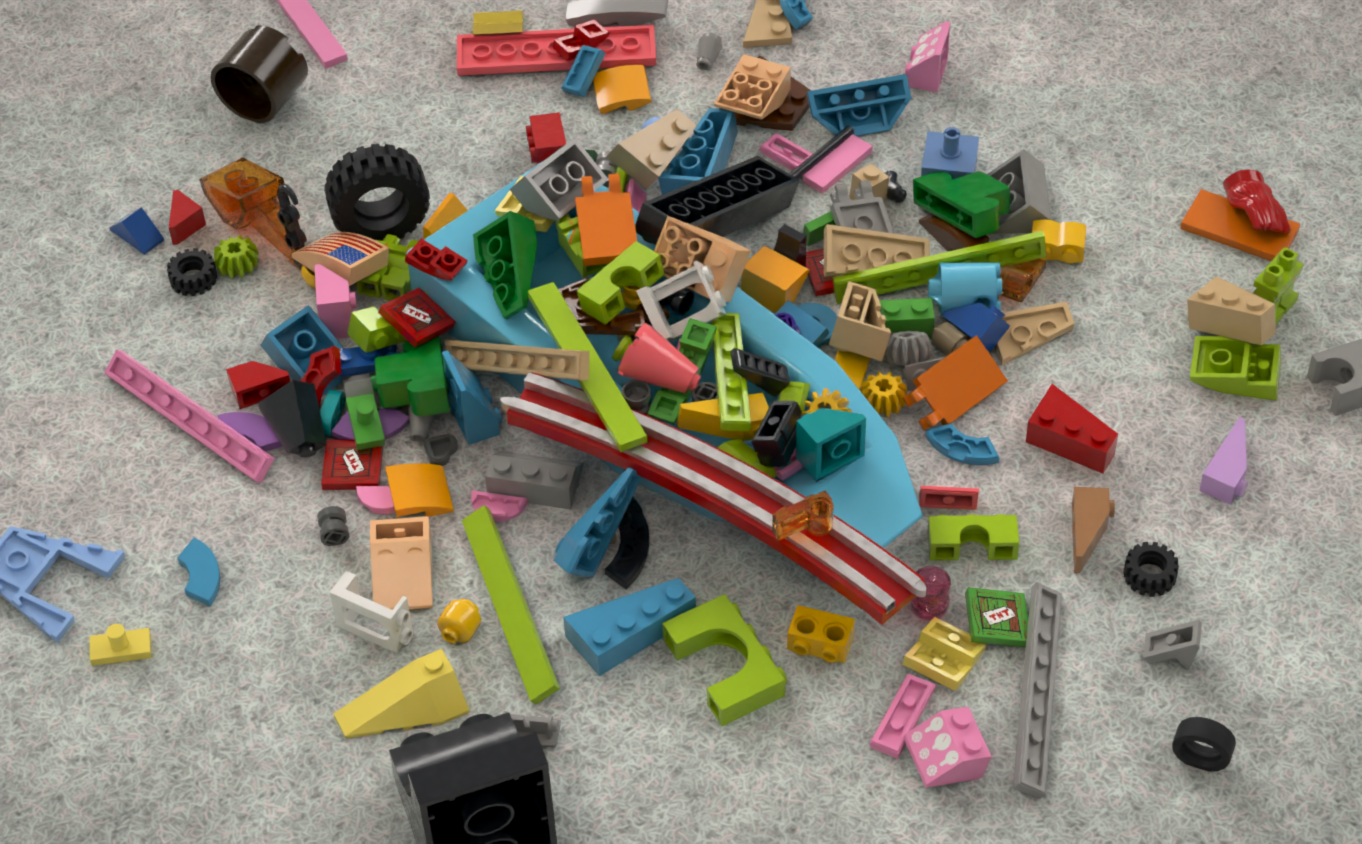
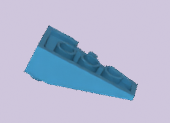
(590, 537)

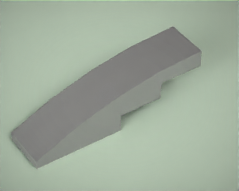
(612, 11)

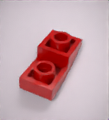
(435, 262)

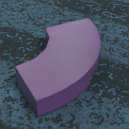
(390, 418)
(253, 428)

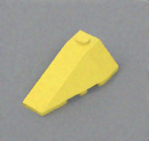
(412, 696)

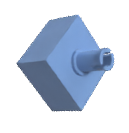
(950, 153)

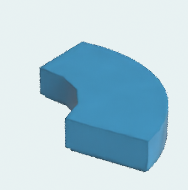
(796, 12)
(962, 447)
(202, 570)

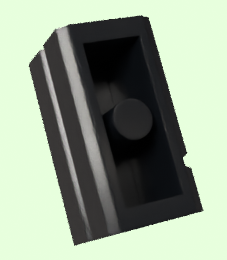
(777, 434)

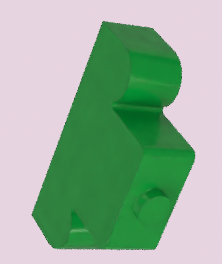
(965, 202)
(413, 379)

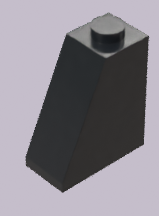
(295, 418)

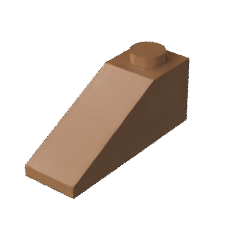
(1089, 521)

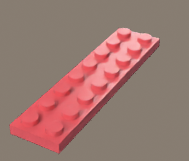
(535, 53)

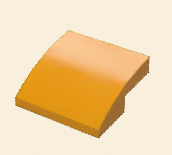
(622, 87)
(419, 489)

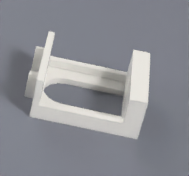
(697, 274)
(349, 604)

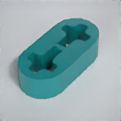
(332, 410)

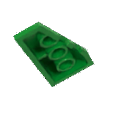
(508, 257)

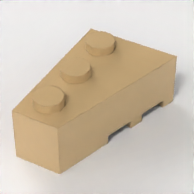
(652, 148)
(1231, 312)
(860, 324)

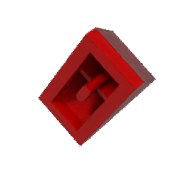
(185, 217)

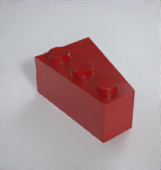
(544, 136)
(1071, 431)

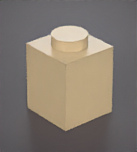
(878, 180)

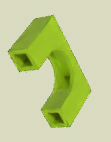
(722, 624)

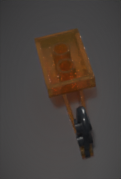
(256, 197)

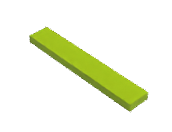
(731, 387)

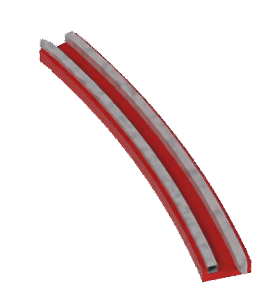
(725, 487)

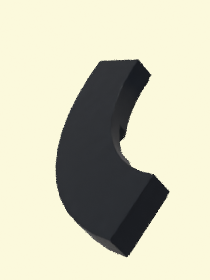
(632, 548)

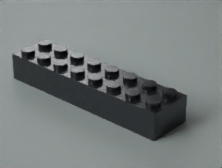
(721, 200)

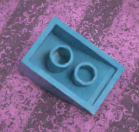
(296, 341)
(470, 402)

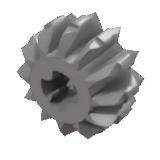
(908, 348)

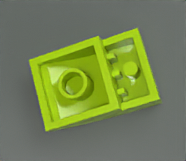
(1236, 366)

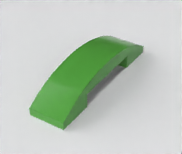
(695, 345)

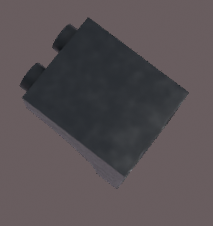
(476, 785)

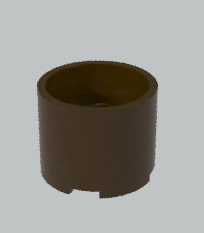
(259, 74)

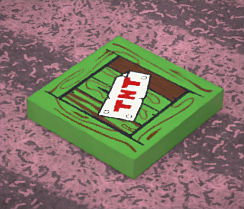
(997, 617)

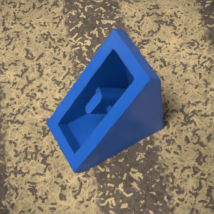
(138, 231)

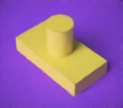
(120, 645)

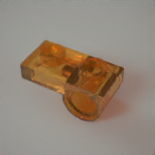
(1020, 278)
(812, 513)

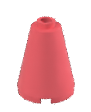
(658, 362)

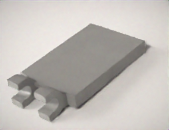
(864, 213)

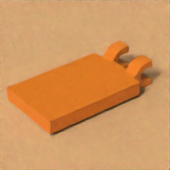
(604, 221)
(956, 383)

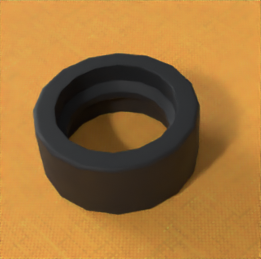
(1208, 732)

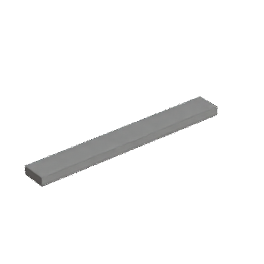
(1037, 691)

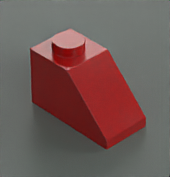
(255, 382)

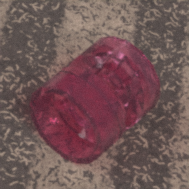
(937, 594)

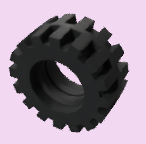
(191, 261)
(1148, 582)

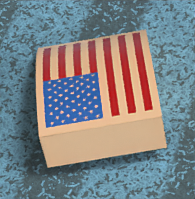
(345, 254)

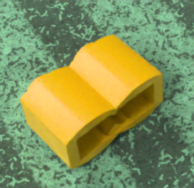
(1062, 240)

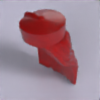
(1249, 192)

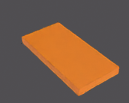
(1218, 221)

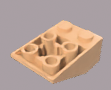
(755, 87)
(684, 244)
(402, 562)

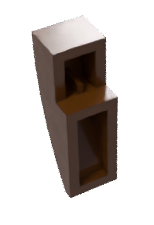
(948, 235)

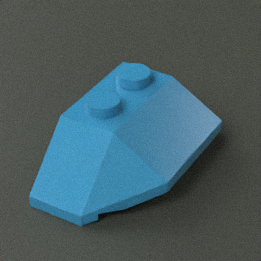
(863, 105)

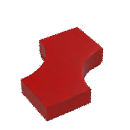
(322, 369)

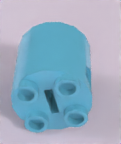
(965, 285)

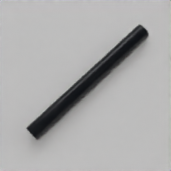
(821, 153)

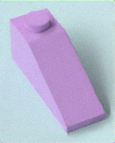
(1228, 468)

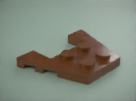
(787, 115)
(620, 325)

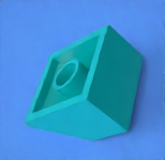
(829, 440)

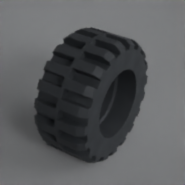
(374, 169)

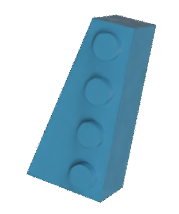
(626, 625)

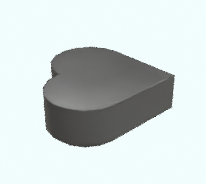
(440, 448)

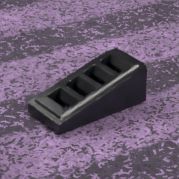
(761, 371)

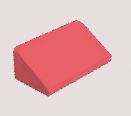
(948, 497)

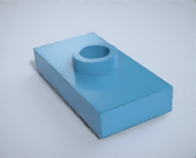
(583, 71)

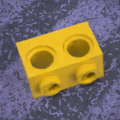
(822, 629)

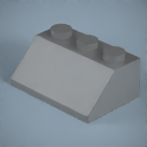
(556, 182)
(1027, 193)
(534, 477)

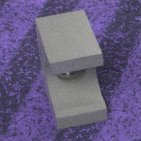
(1342, 365)

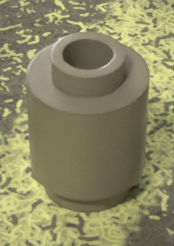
(948, 337)

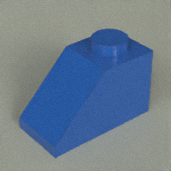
(979, 321)

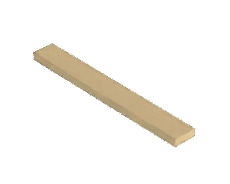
(521, 359)

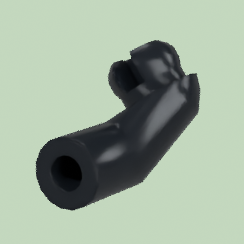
(895, 190)

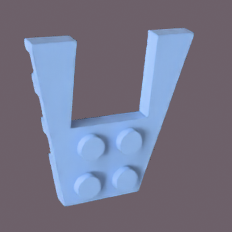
(28, 557)

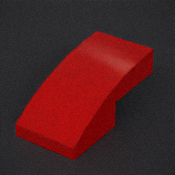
(586, 34)

